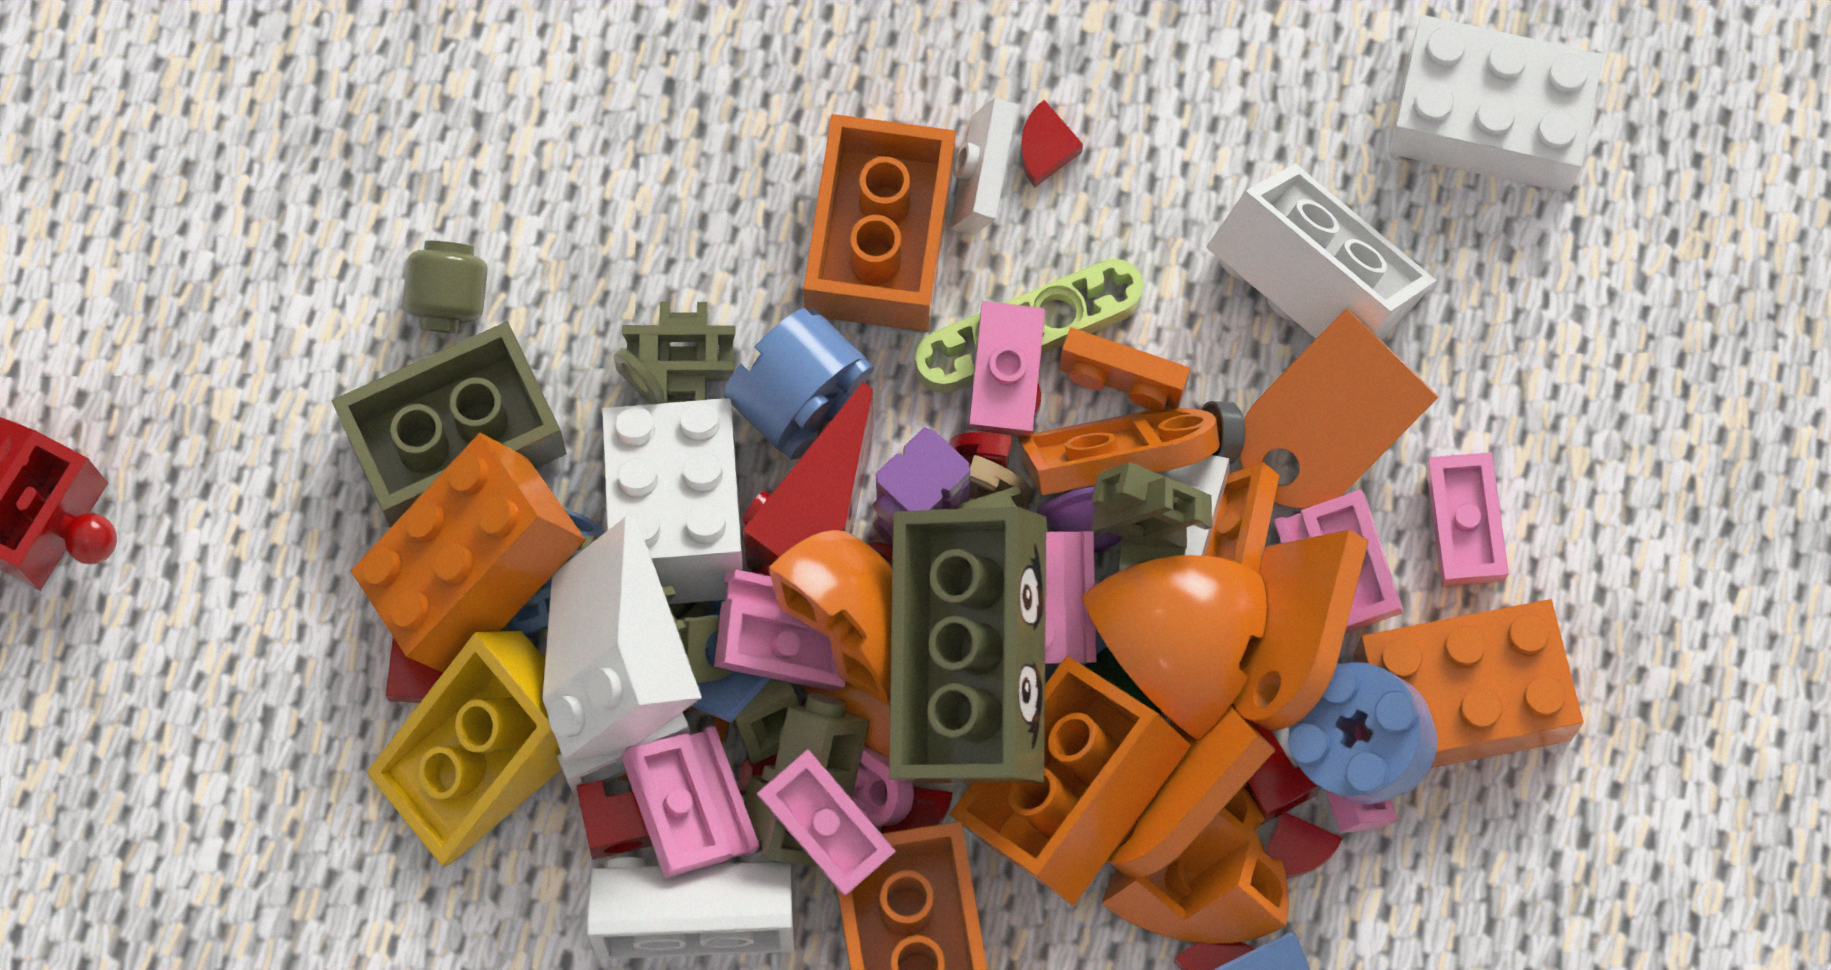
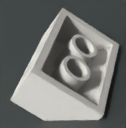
(1316, 256)
(692, 914)

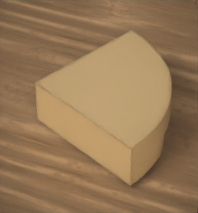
(991, 477)

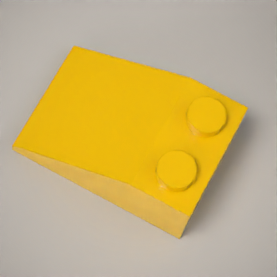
(472, 745)

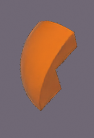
(847, 595)
(1182, 631)
(1215, 890)

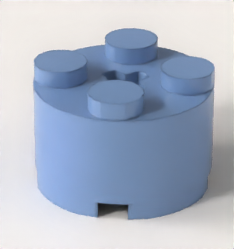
(797, 381)
(1394, 757)

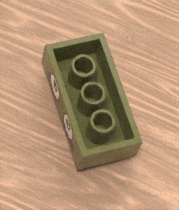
(968, 646)

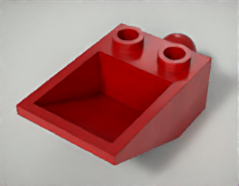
(818, 491)
(48, 506)

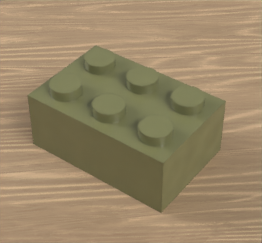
(429, 411)

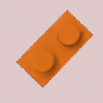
(1102, 362)
(1244, 516)

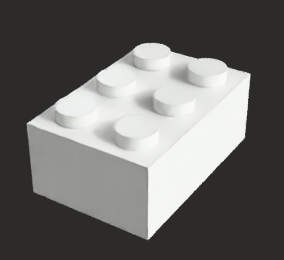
(1496, 104)
(680, 480)

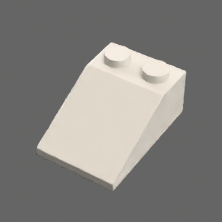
(612, 649)

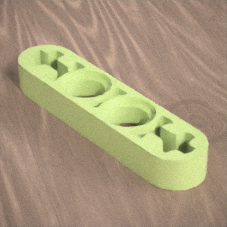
(1105, 309)

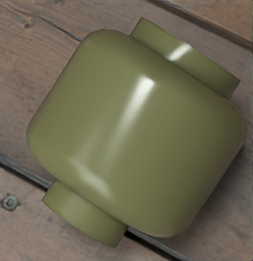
(445, 285)

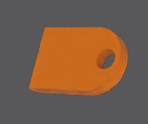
(1335, 411)
(1151, 439)
(1308, 610)
(1192, 794)

